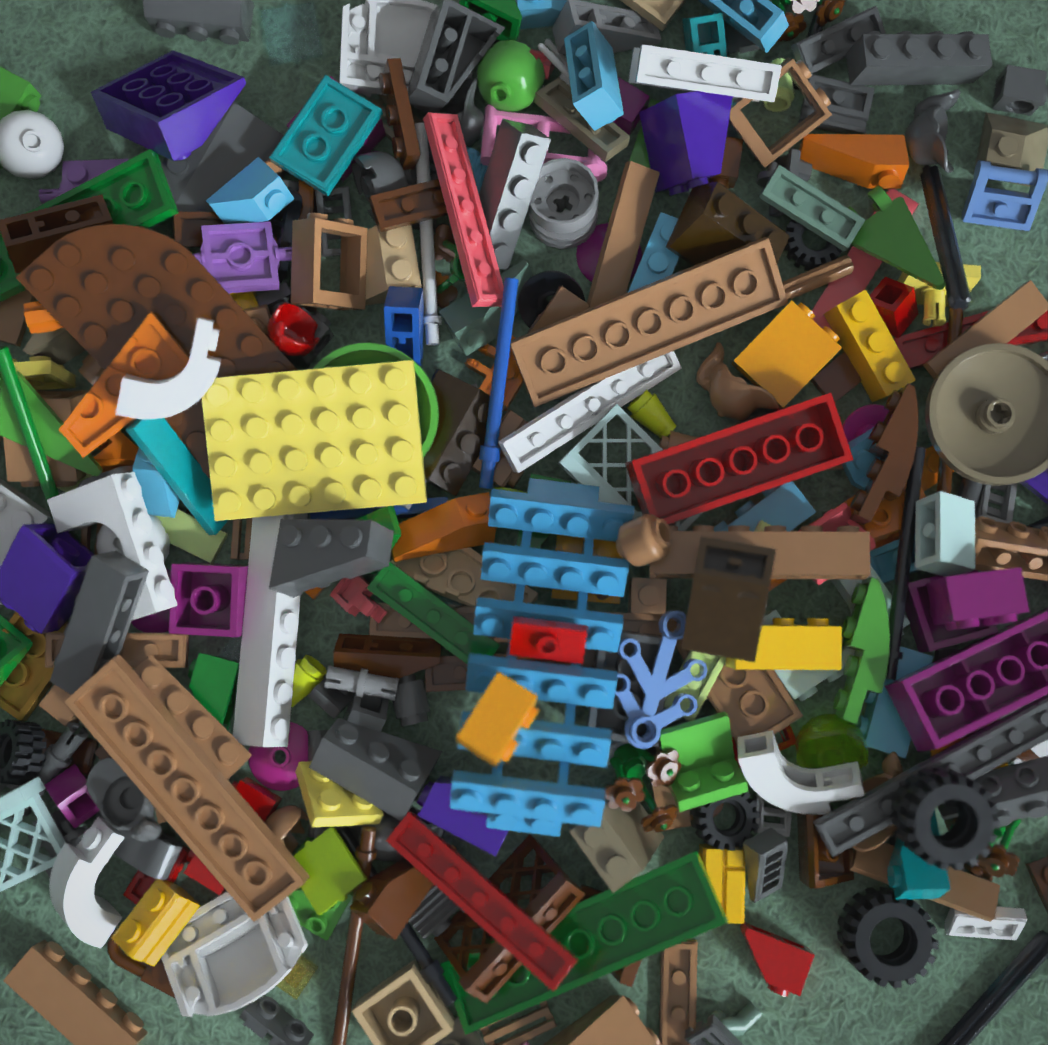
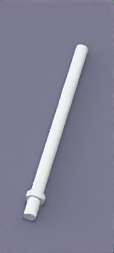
(431, 318)

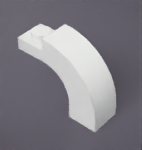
(163, 398)
(793, 786)
(74, 881)

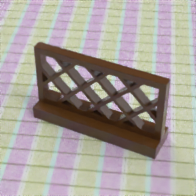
(545, 906)

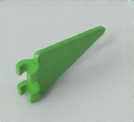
(896, 239)
(47, 426)

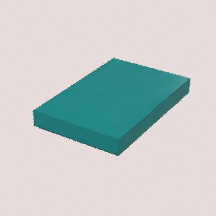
(326, 135)

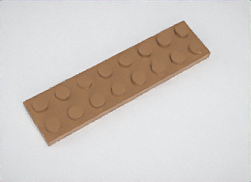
(649, 322)
(186, 788)

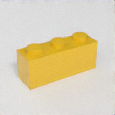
(869, 346)
(796, 647)

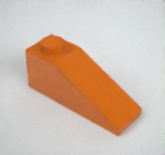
(859, 158)
(446, 528)

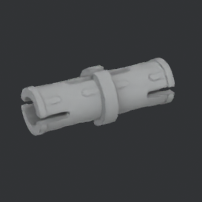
(361, 682)

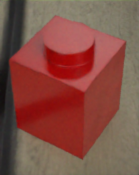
(895, 304)

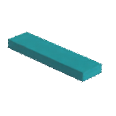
(177, 468)

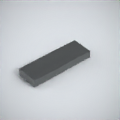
(834, 42)

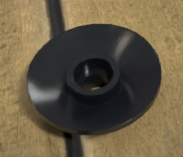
(537, 288)

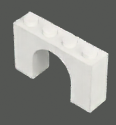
(121, 507)

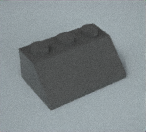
(201, 19)

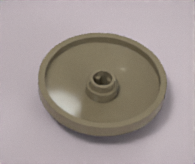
(991, 414)

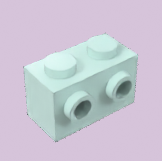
(945, 534)

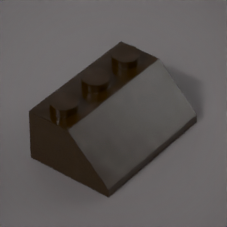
(720, 222)
(459, 432)

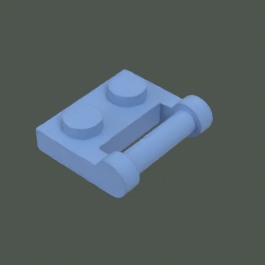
(1001, 206)

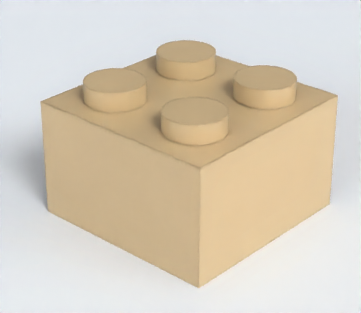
(404, 1011)

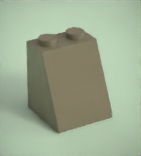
(619, 845)

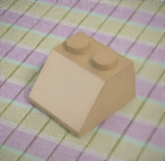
(390, 262)

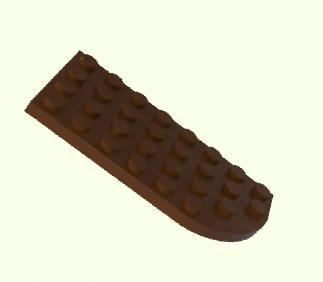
(112, 277)

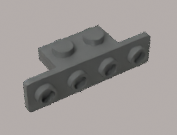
(1015, 789)

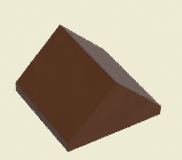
(816, 865)

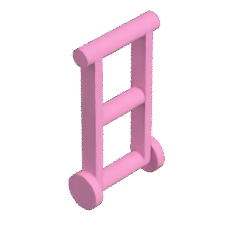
(544, 124)

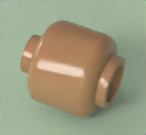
(644, 540)

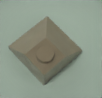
(1013, 143)

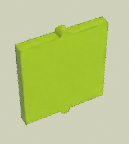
(331, 870)

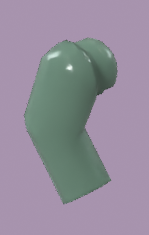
(742, 1021)

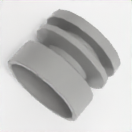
(560, 186)

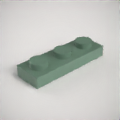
(811, 208)

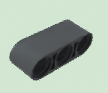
(151, 857)

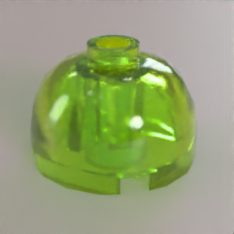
(830, 742)

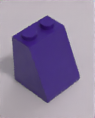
(686, 139)
(43, 576)
(462, 823)

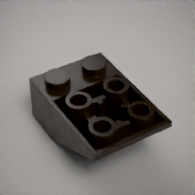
(728, 599)

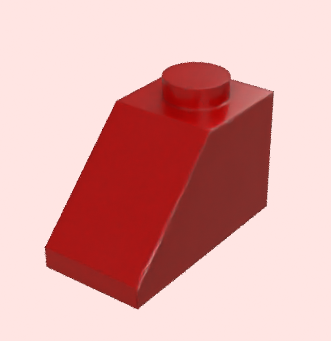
(779, 960)

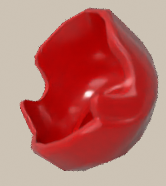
(292, 330)

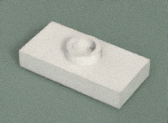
(1006, 925)

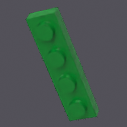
(430, 613)

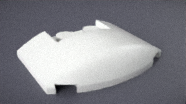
(379, 33)
(228, 959)

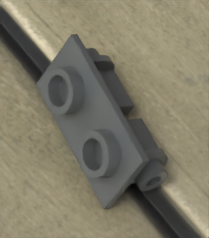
(266, 1017)

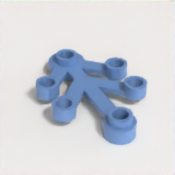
(656, 685)

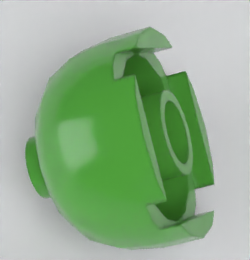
(509, 76)

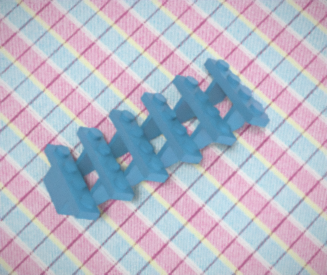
(566, 511)

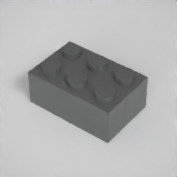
(605, 660)

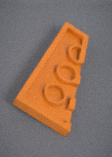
(147, 354)

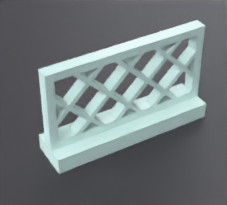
(585, 474)
(15, 803)

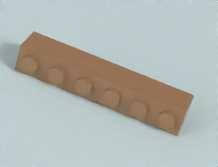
(797, 555)

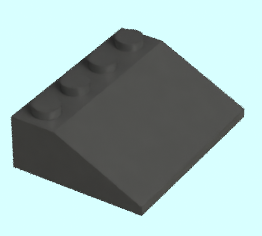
(225, 153)

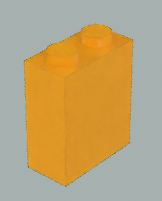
(788, 353)

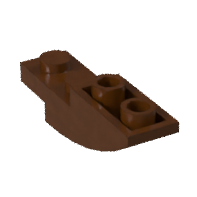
(895, 445)

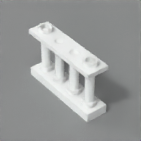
(704, 73)

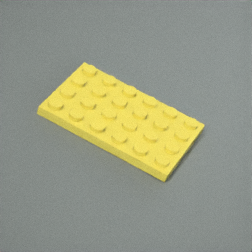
(314, 440)

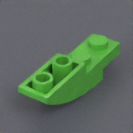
(870, 638)

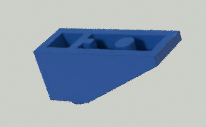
(405, 321)

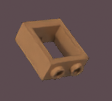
(816, 98)
(307, 263)

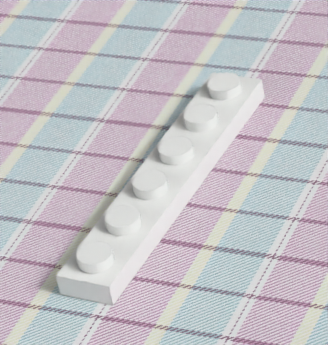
(582, 411)

